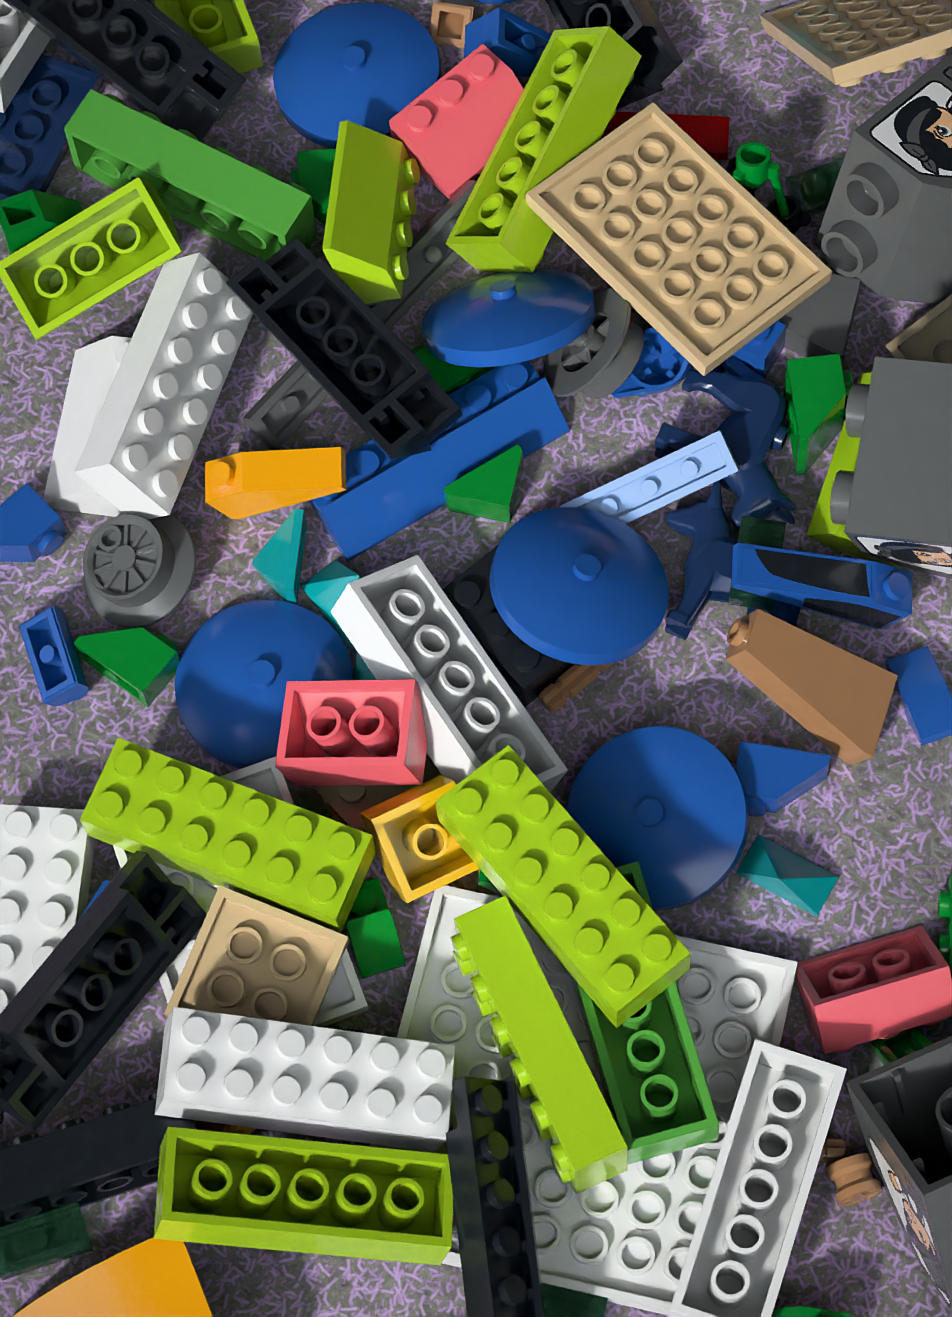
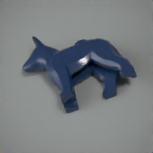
(750, 433)
(709, 564)

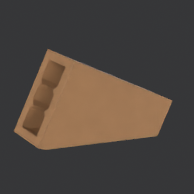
(815, 682)

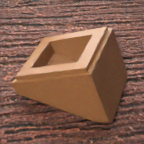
(449, 23)

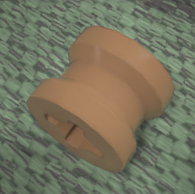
(853, 1179)

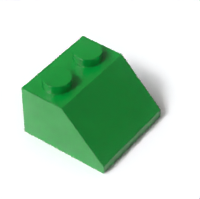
(815, 401)

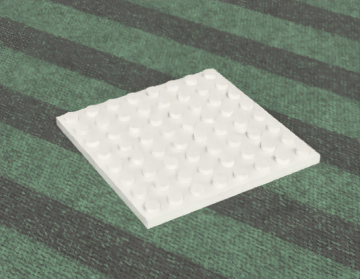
(637, 1227)

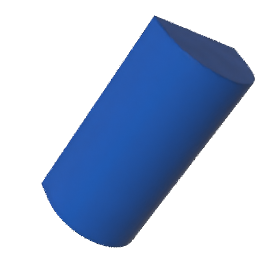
(54, 657)

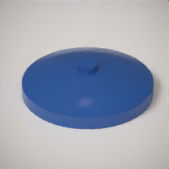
(353, 66)
(509, 317)
(579, 586)
(238, 672)
(669, 806)

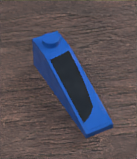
(826, 584)

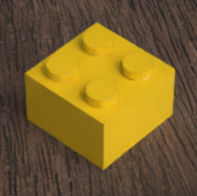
(414, 844)

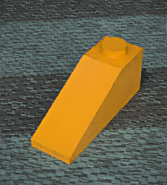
(273, 479)

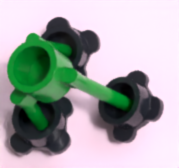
(752, 169)

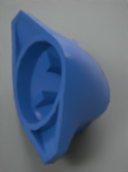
(657, 369)

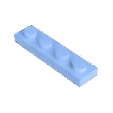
(662, 480)

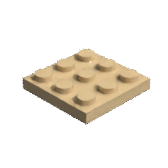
(258, 962)

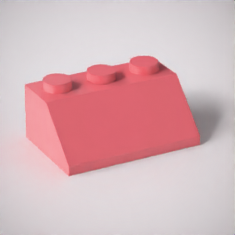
(458, 120)
(352, 733)
(875, 989)

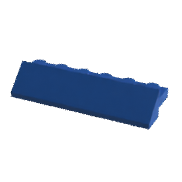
(388, 495)

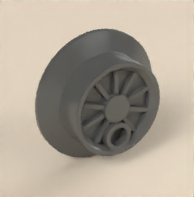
(601, 356)
(138, 569)

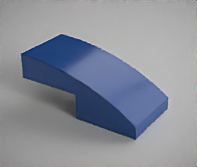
(924, 694)

